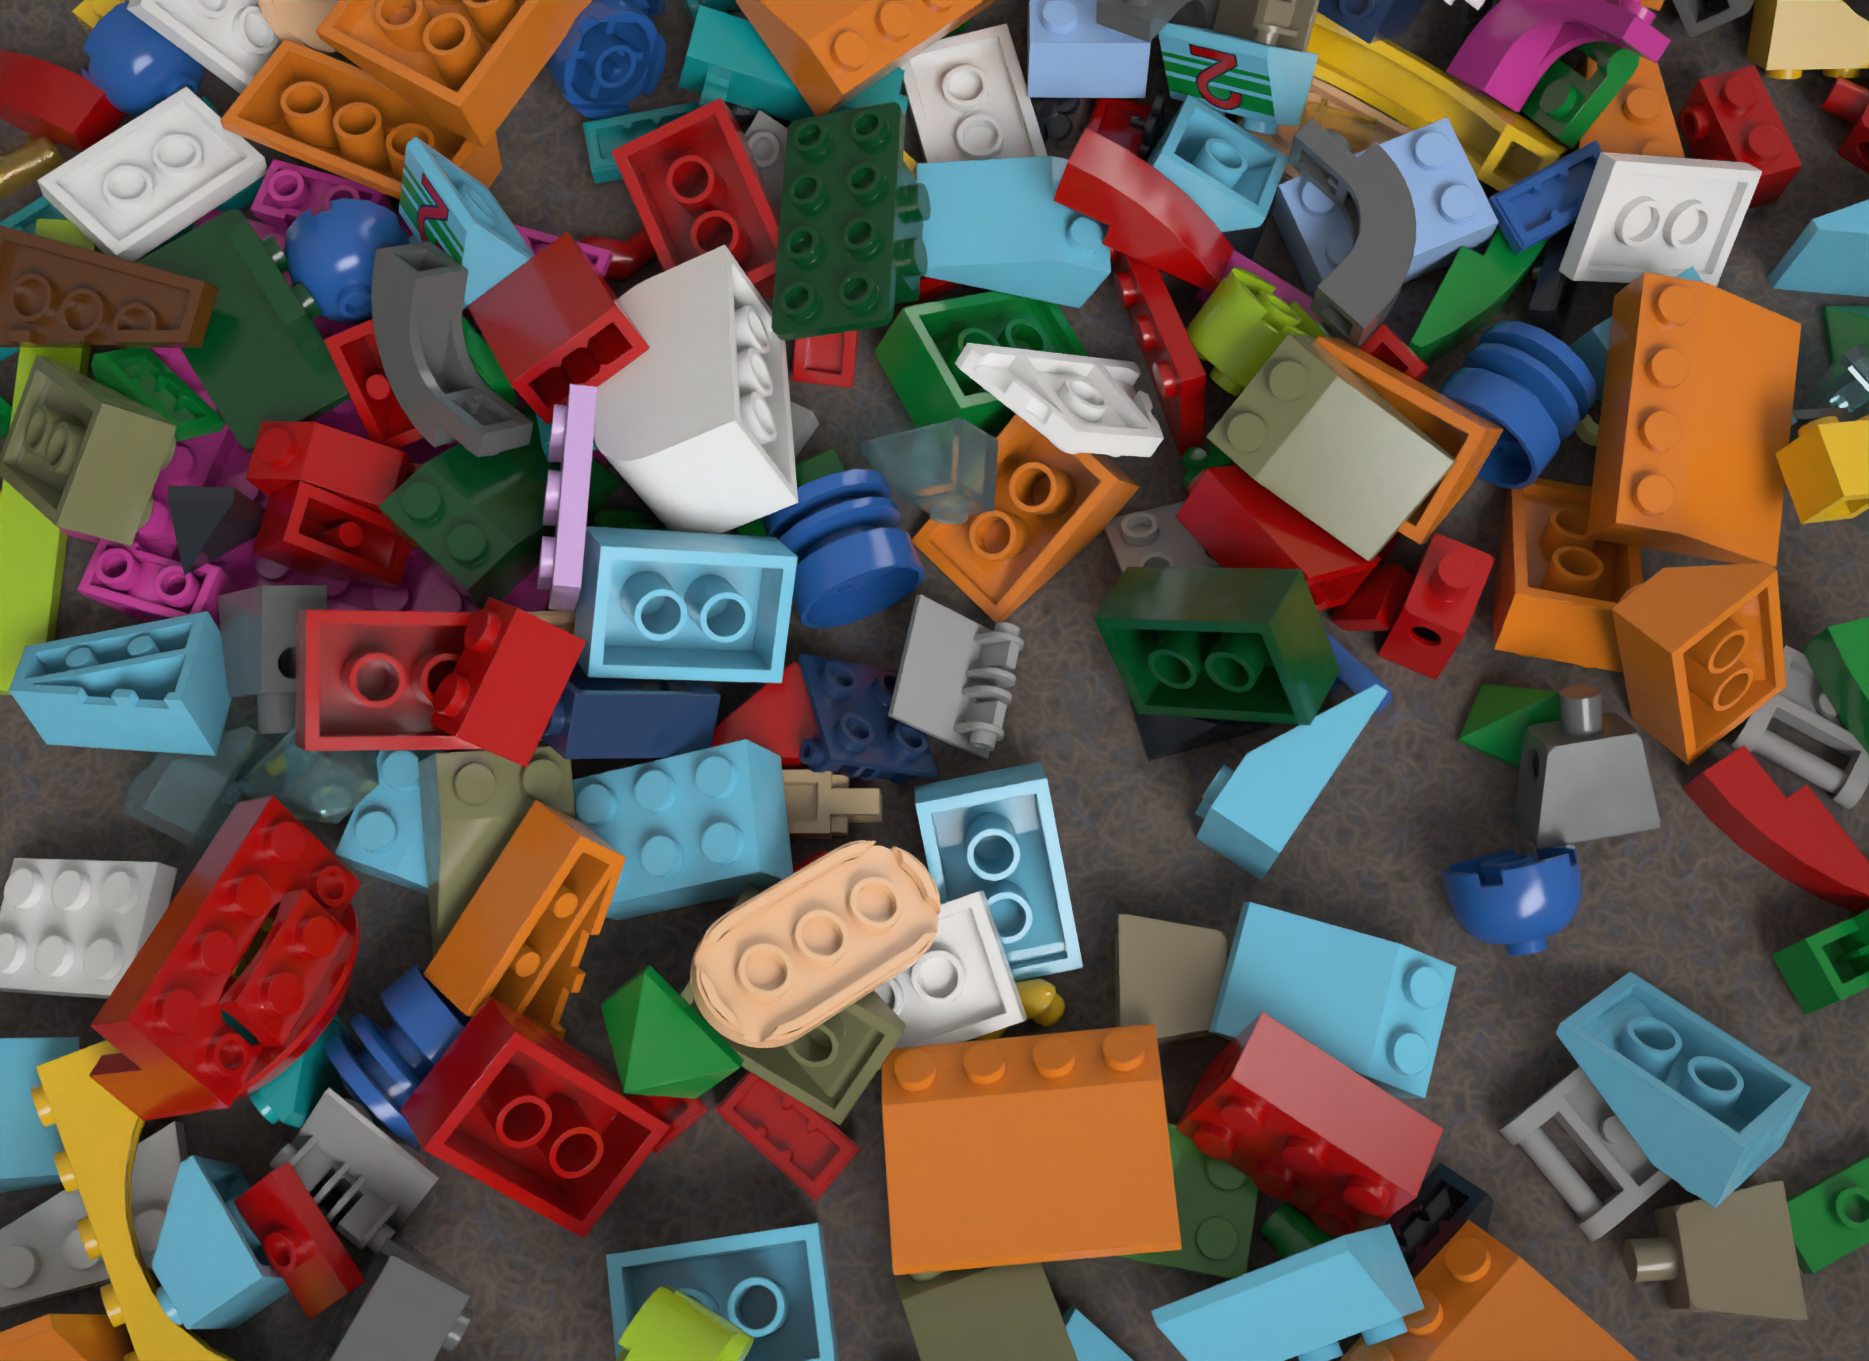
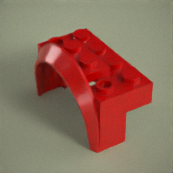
(170, 999)

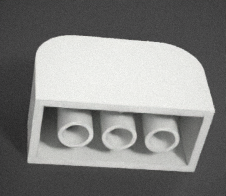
(707, 408)

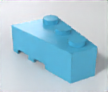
(129, 687)

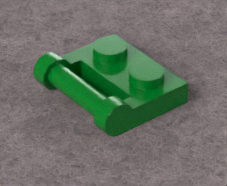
(1570, 103)

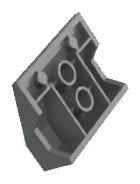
(399, 1312)

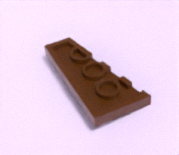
(94, 300)

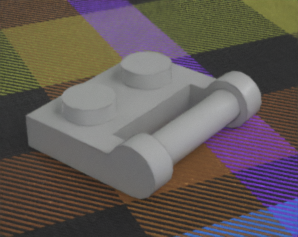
(1809, 711)
(1602, 1139)

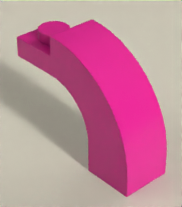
(1525, 37)

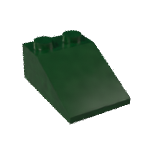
(483, 514)

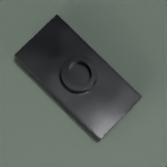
(1551, 288)

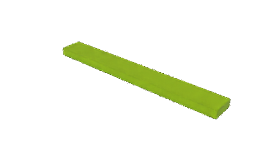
(29, 542)

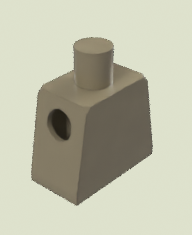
(1167, 976)
(1724, 1257)

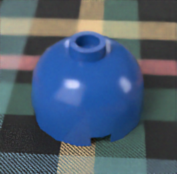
(608, 59)
(137, 63)
(337, 255)
(1515, 896)

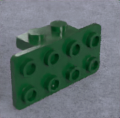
(847, 224)
(260, 344)

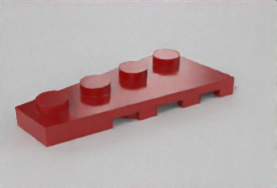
(1165, 347)

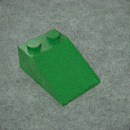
(929, 337)

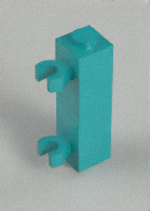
(735, 64)

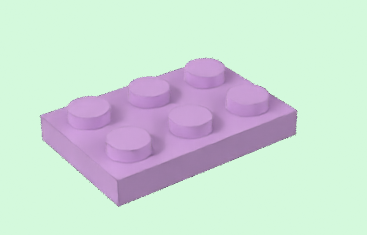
(567, 497)

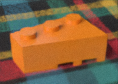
(1636, 118)
(531, 921)

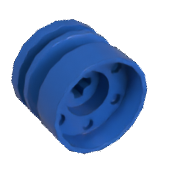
(1530, 390)
(846, 549)
(400, 1056)

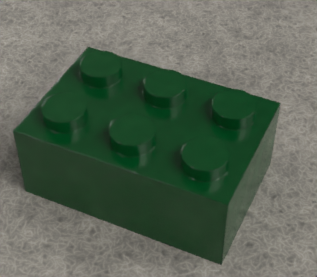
(1219, 643)

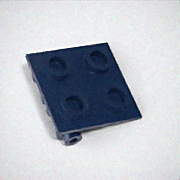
(854, 724)

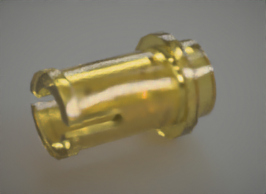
(1353, 127)
(28, 164)

